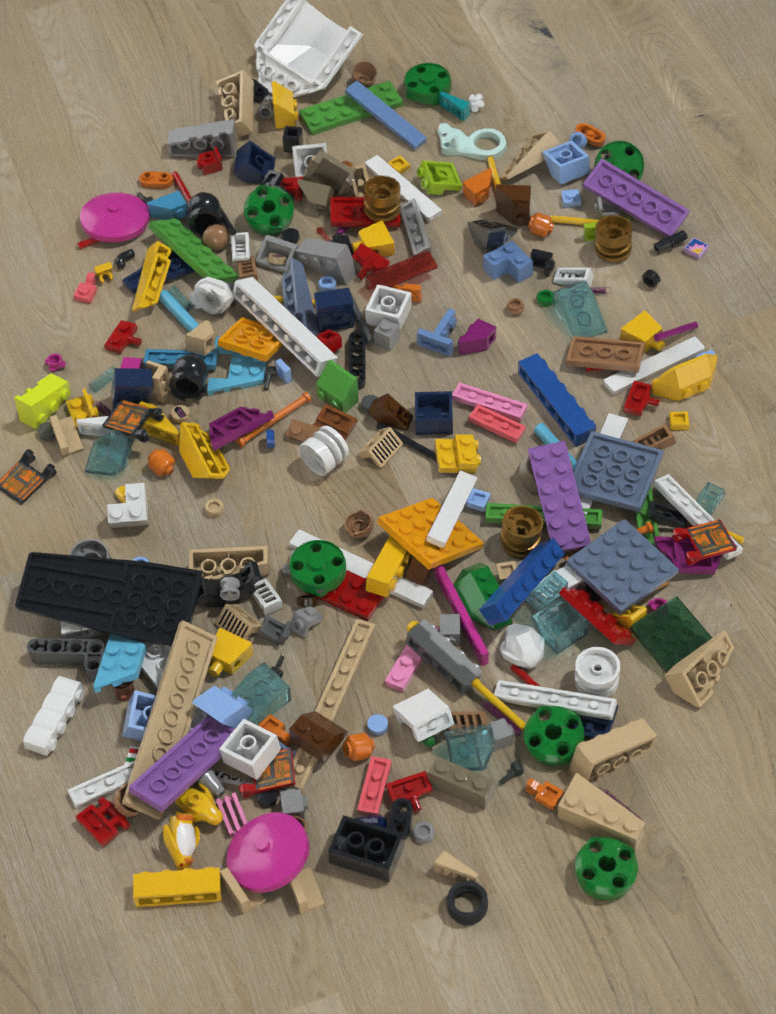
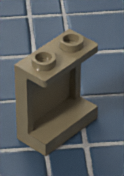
(331, 172)

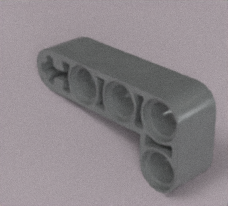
(44, 652)

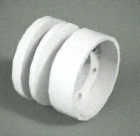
(324, 450)

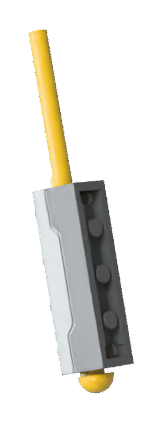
(452, 664)

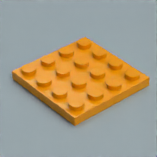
(412, 525)

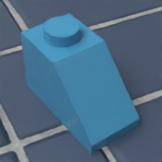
(168, 207)

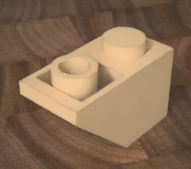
(201, 339)

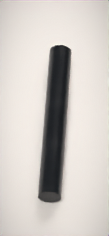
(227, 223)

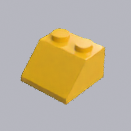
(284, 106)

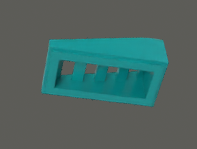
(457, 106)

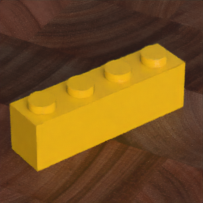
(388, 568)
(177, 887)

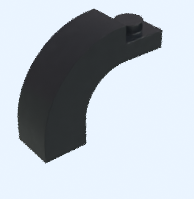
(210, 589)

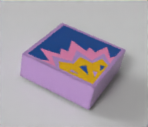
(696, 248)

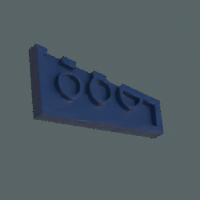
(177, 269)

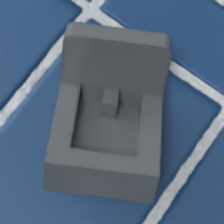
(274, 630)

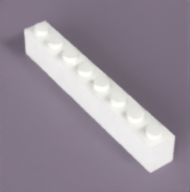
(283, 325)

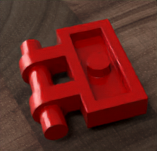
(97, 825)

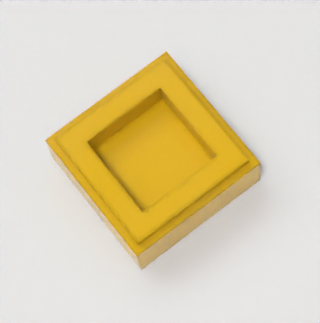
(400, 164)
(679, 420)

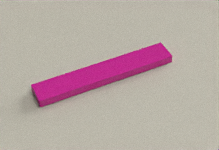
(465, 621)

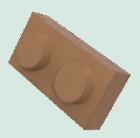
(300, 430)

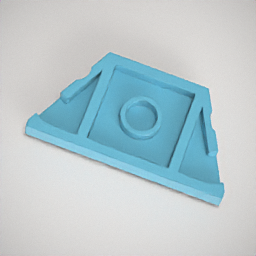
(120, 662)

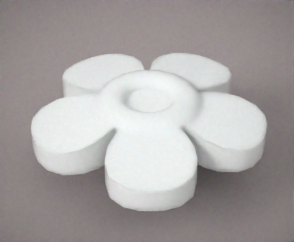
(476, 102)

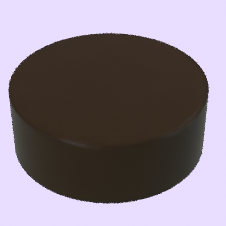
(306, 600)

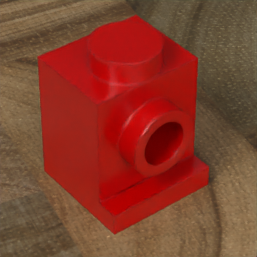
(210, 162)
(331, 340)

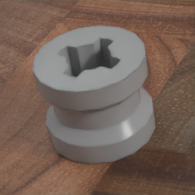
(229, 588)

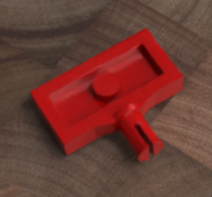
(293, 187)
(368, 260)
(122, 337)
(639, 398)
(410, 788)

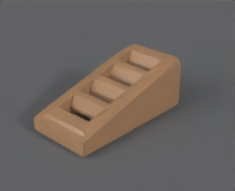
(248, 270)
(657, 433)
(466, 716)

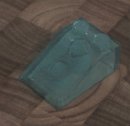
(579, 310)
(264, 692)

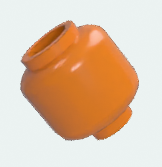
(540, 224)
(161, 462)
(358, 746)

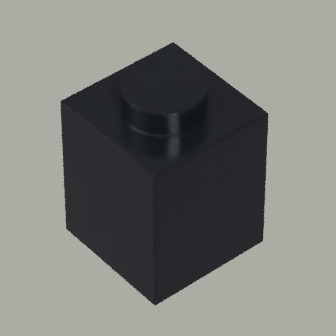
(292, 137)

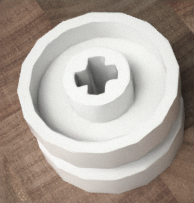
(597, 672)

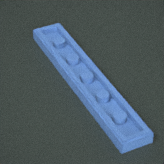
(386, 115)

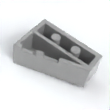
(327, 259)

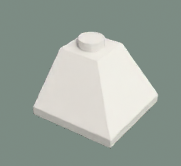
(303, 155)

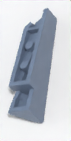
(297, 296)

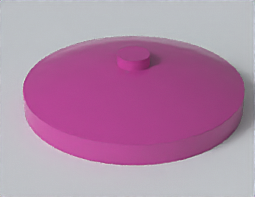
(114, 217)
(268, 852)

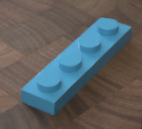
(169, 357)

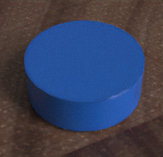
(270, 438)

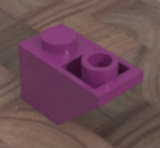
(477, 338)

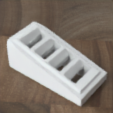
(240, 244)
(584, 274)
(94, 426)
(272, 606)

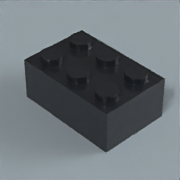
(366, 848)

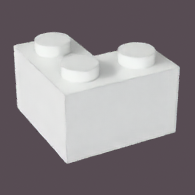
(132, 512)

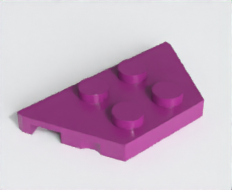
(235, 424)
(677, 552)

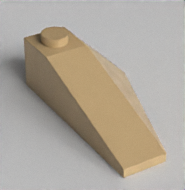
(531, 153)
(698, 672)

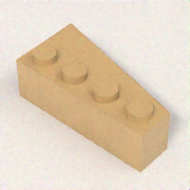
(237, 100)
(228, 562)
(612, 749)
(599, 814)

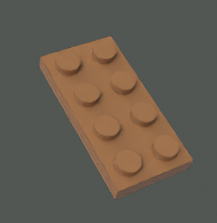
(605, 354)

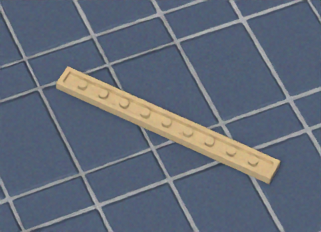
(335, 692)

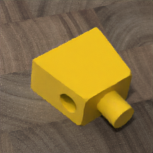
(377, 239)
(643, 329)
(229, 653)

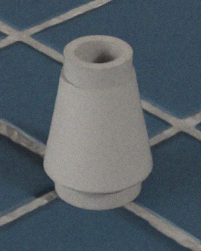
(266, 108)
(212, 783)

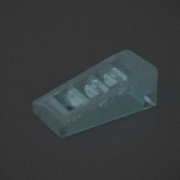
(715, 490)
(555, 582)

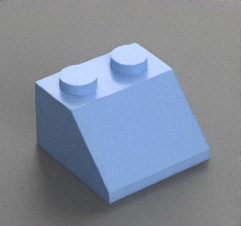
(566, 162)
(223, 706)
(137, 715)

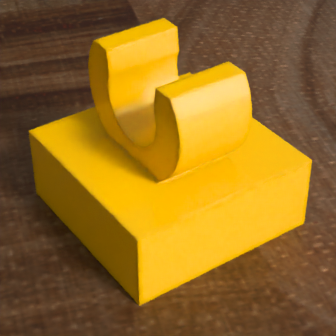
(103, 269)

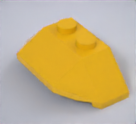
(686, 378)
(199, 455)

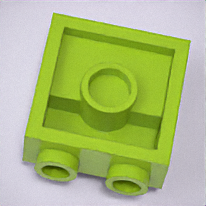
(438, 177)

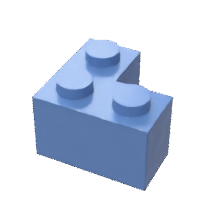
(508, 260)

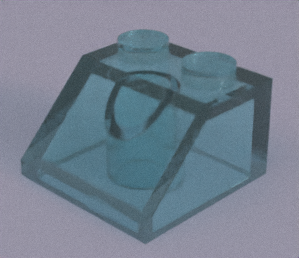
(109, 454)
(560, 625)
(471, 746)

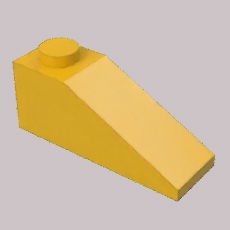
(163, 430)

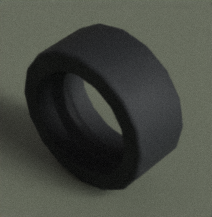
(470, 917)

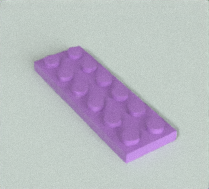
(636, 198)
(559, 496)
(182, 764)

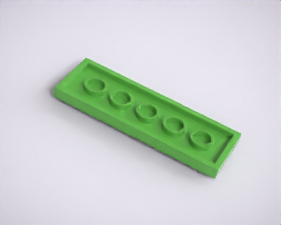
(345, 110)
(192, 250)

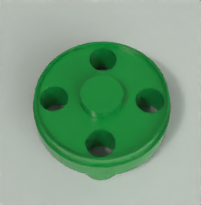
(425, 83)
(618, 157)
(268, 210)
(317, 567)
(553, 735)
(606, 868)

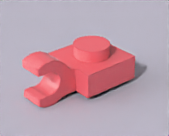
(86, 291)

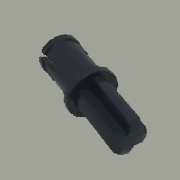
(670, 241)

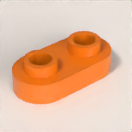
(594, 136)
(156, 180)

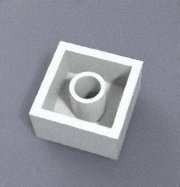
(388, 305)
(250, 748)

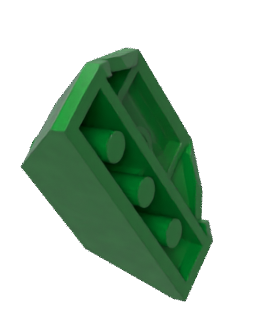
(474, 588)

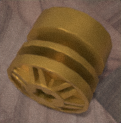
(382, 198)
(613, 238)
(520, 530)

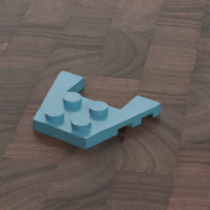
(243, 372)

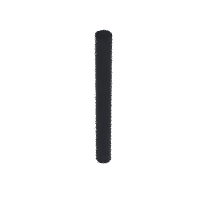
(411, 443)

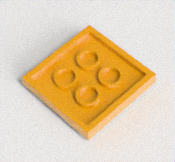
(250, 339)

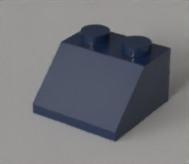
(252, 163)

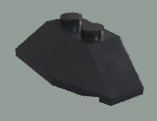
(490, 234)

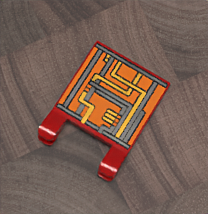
(707, 540)
(277, 775)

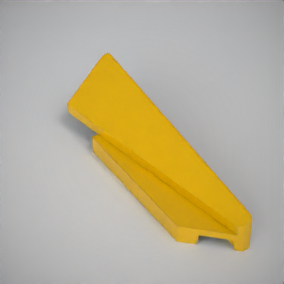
(152, 276)

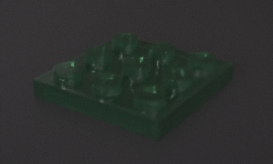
(670, 633)

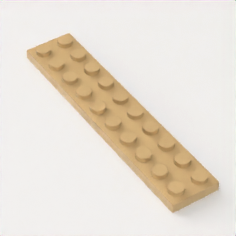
(173, 704)

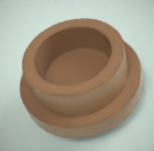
(515, 306)

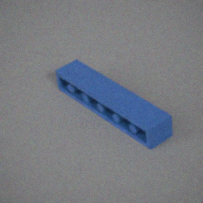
(556, 399)
(521, 582)

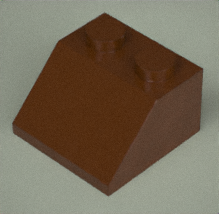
(514, 203)
(316, 735)

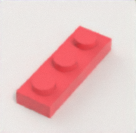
(497, 423)
(374, 786)

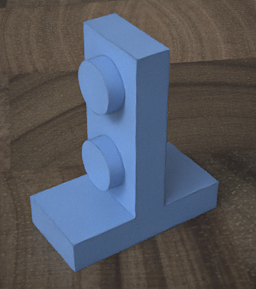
(438, 340)

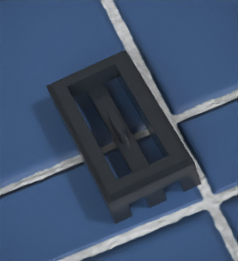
(666, 518)

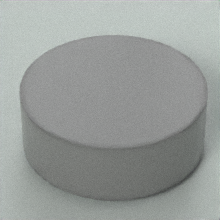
(423, 832)

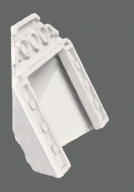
(302, 49)

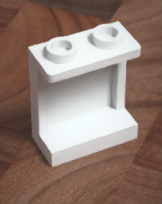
(424, 714)

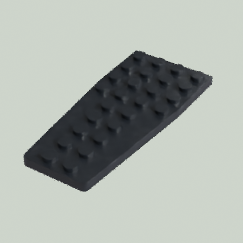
(110, 595)

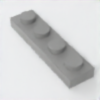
(415, 227)

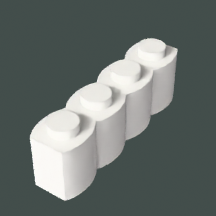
(53, 715)

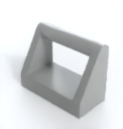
(279, 246)

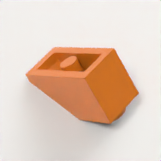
(478, 187)

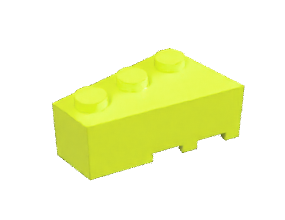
(42, 400)

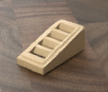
(453, 868)

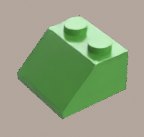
(337, 387)

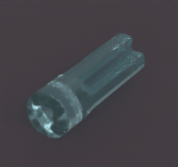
(183, 301)
(102, 380)

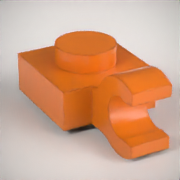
(416, 291)
(277, 727)
(546, 794)

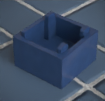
(334, 309)
(131, 385)
(433, 413)

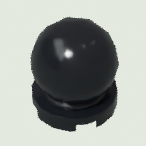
(203, 212)
(188, 378)

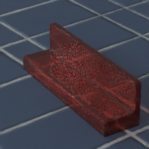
(401, 271)

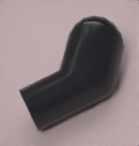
(119, 261)

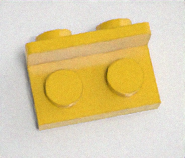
(82, 407)

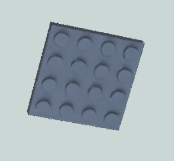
(616, 471)
(622, 566)

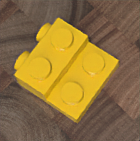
(457, 454)

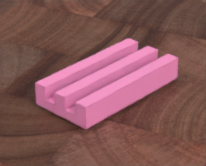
(227, 800)

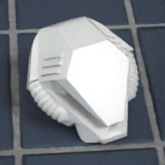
(211, 290)
(522, 646)

